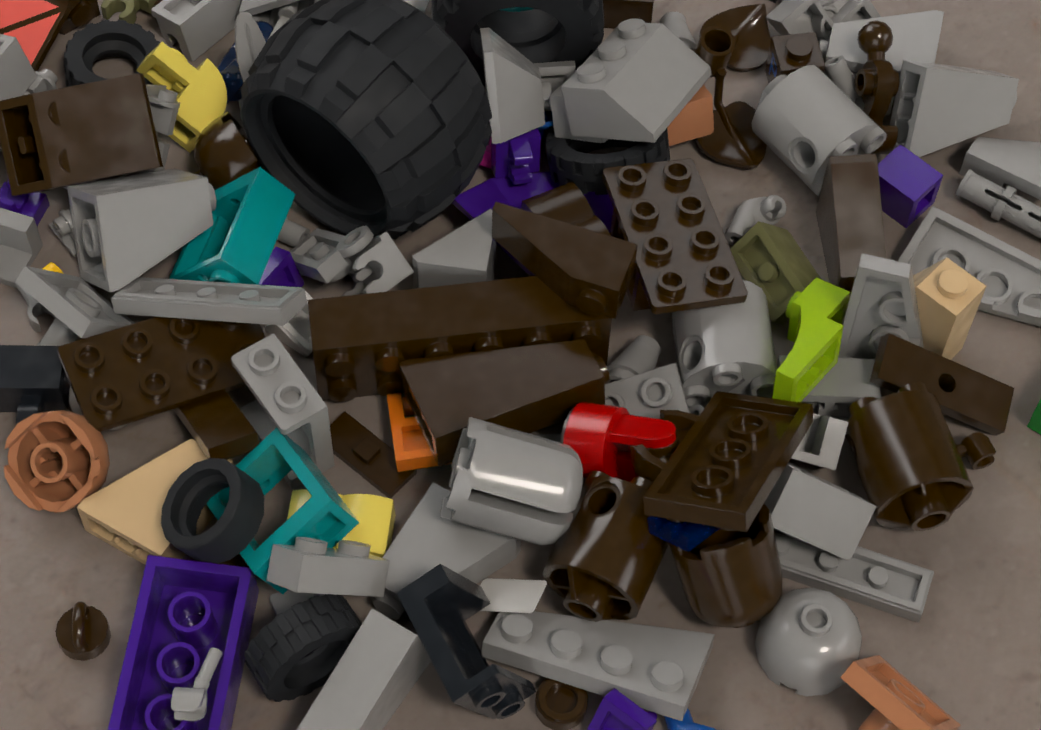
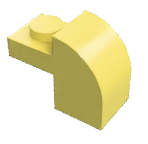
(199, 91)

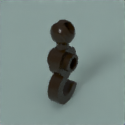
(877, 79)

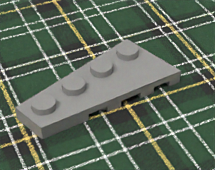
(1008, 273)

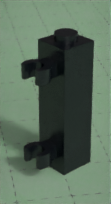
(32, 380)

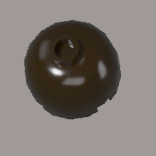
(224, 152)

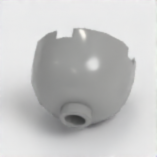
(808, 641)

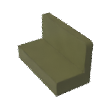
(775, 264)

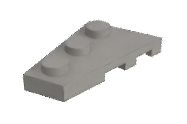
(880, 304)

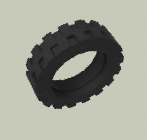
(571, 163)

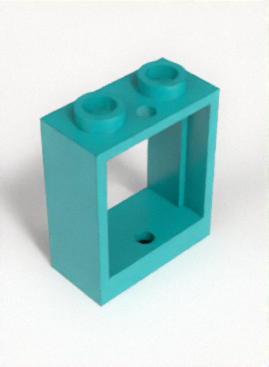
(242, 232)
(321, 517)

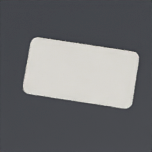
(512, 594)

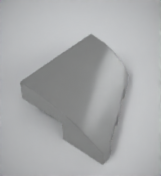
(818, 15)
(1006, 163)

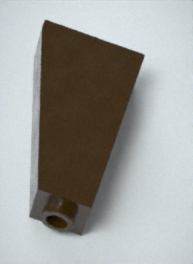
(506, 386)

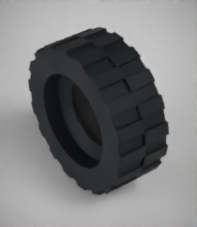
(104, 41)
(301, 646)

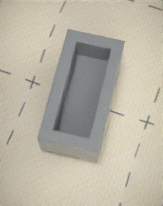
(324, 570)

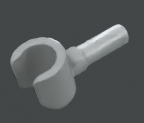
(34, 309)
(191, 703)

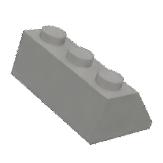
(633, 84)

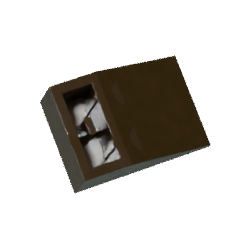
(78, 134)

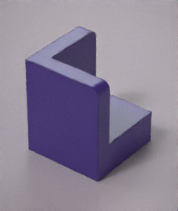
(907, 185)

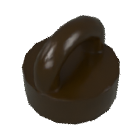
(83, 632)

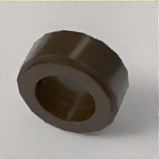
(560, 705)

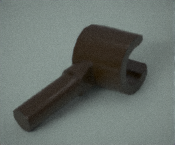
(977, 450)

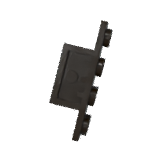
(680, 243)
(154, 367)

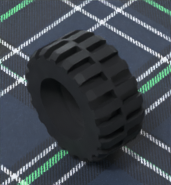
(546, 34)

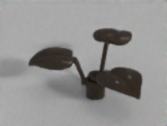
(742, 43)

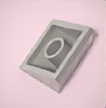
(458, 257)

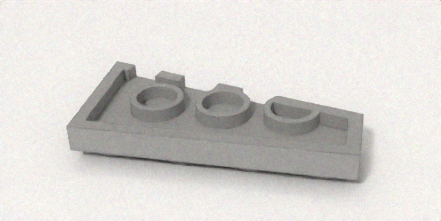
(643, 662)

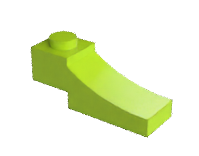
(817, 332)

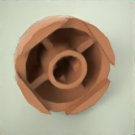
(55, 460)

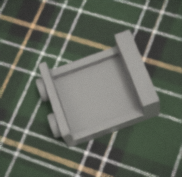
(284, 401)

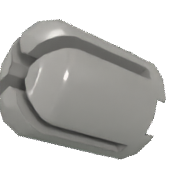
(513, 483)

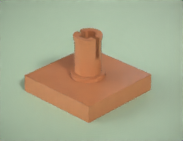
(895, 699)

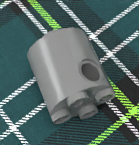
(810, 119)
(726, 349)

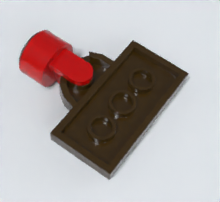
(702, 466)

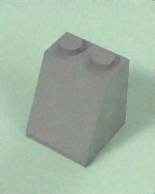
(136, 222)

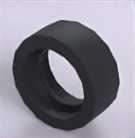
(234, 527)

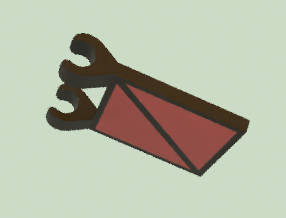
(34, 24)

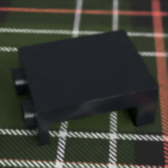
(438, 610)

